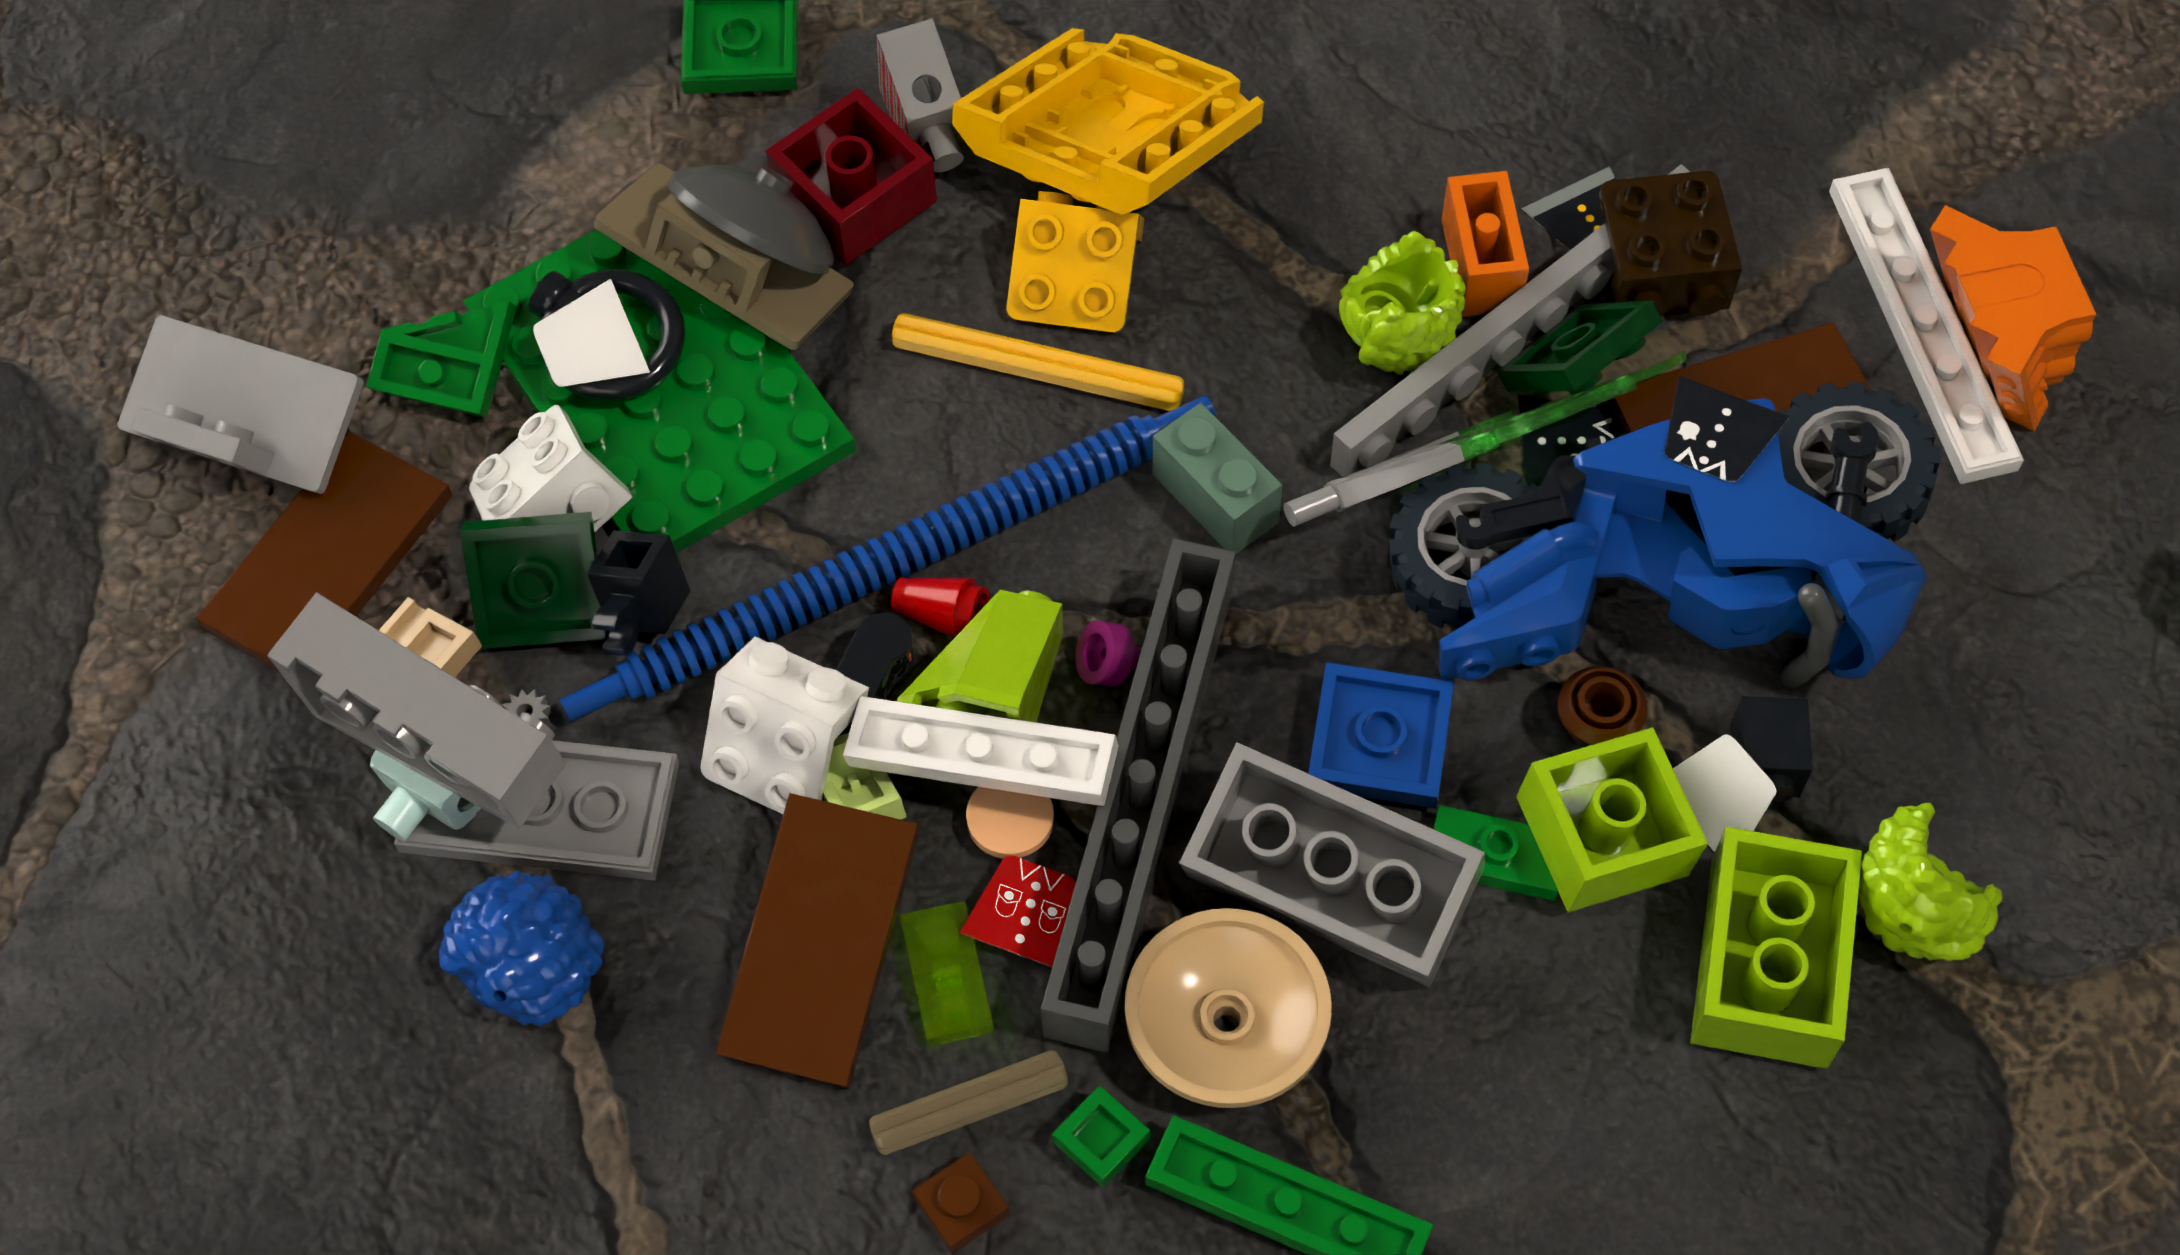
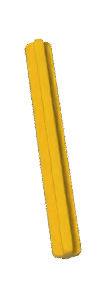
(1038, 362)

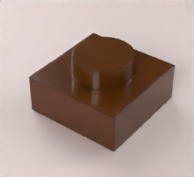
(960, 1203)

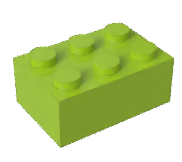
(1777, 948)

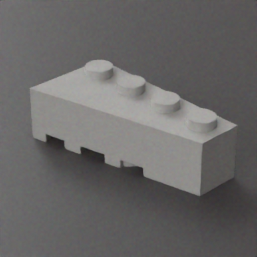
(416, 711)

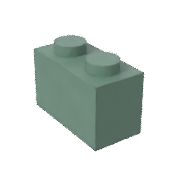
(1216, 479)

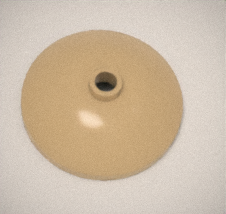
(1234, 968)

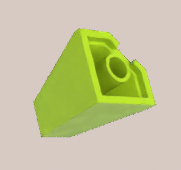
(997, 660)

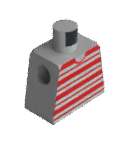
(920, 90)

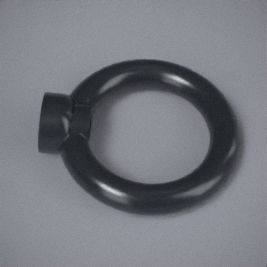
(557, 291)

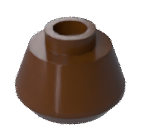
(1601, 705)

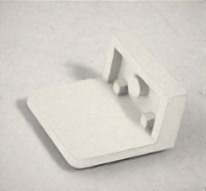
(547, 475)
(775, 724)

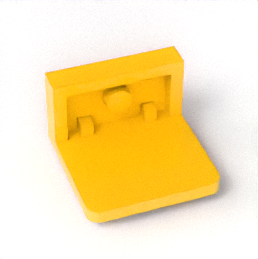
(1072, 264)

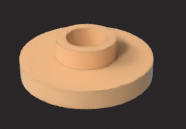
(1009, 822)

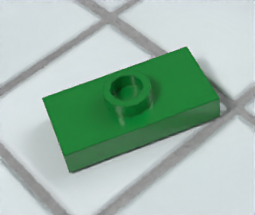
(1510, 851)

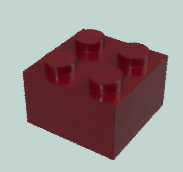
(855, 173)

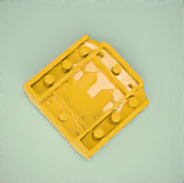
(1106, 118)

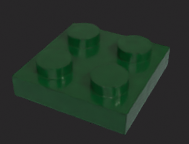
(1581, 347)
(531, 579)

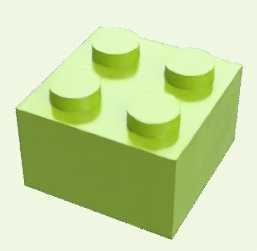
(1611, 819)

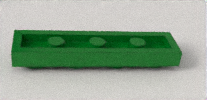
(1278, 1197)

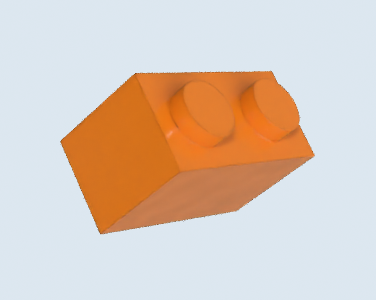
(1484, 239)

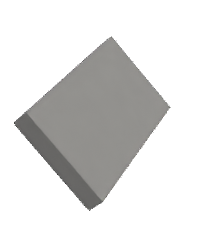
(595, 818)

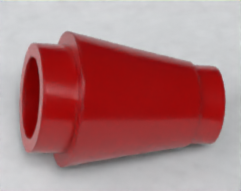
(939, 602)

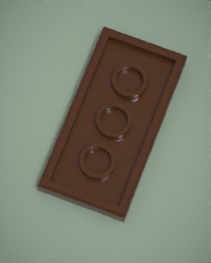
(1768, 370)
(327, 545)
(818, 940)

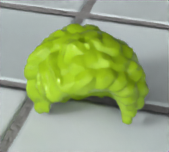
(1403, 304)
(1916, 898)

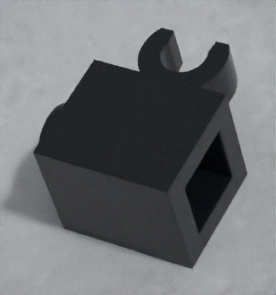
(636, 587)

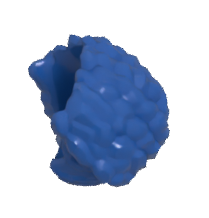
(522, 947)

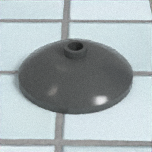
(756, 212)

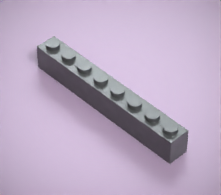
(1146, 778)

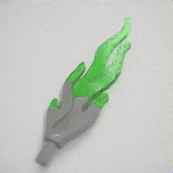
(1459, 447)

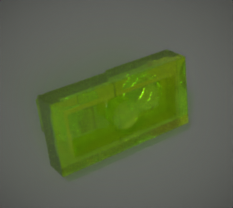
(946, 974)

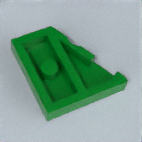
(446, 360)

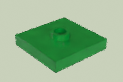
(739, 45)

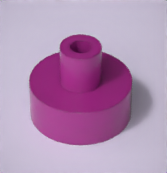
(1106, 654)

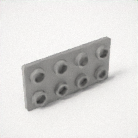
(241, 404)

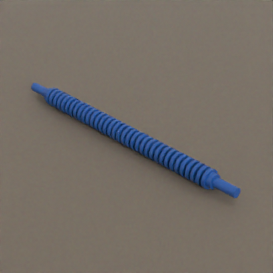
(997, 506)

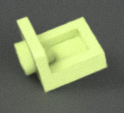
(860, 787)

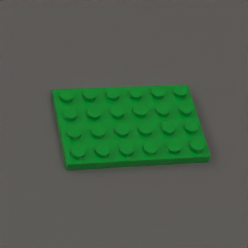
(707, 441)

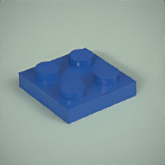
(1382, 734)

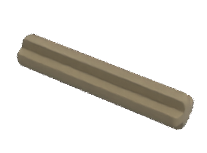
(968, 1102)

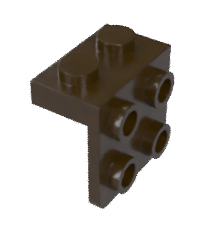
(1671, 242)

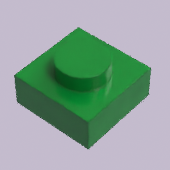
(1101, 1136)

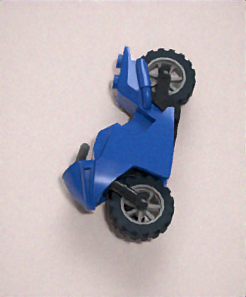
(1726, 554)

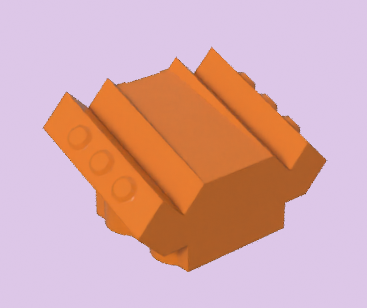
(2016, 306)

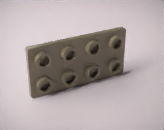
(738, 278)

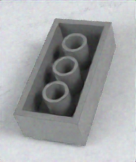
(1333, 864)

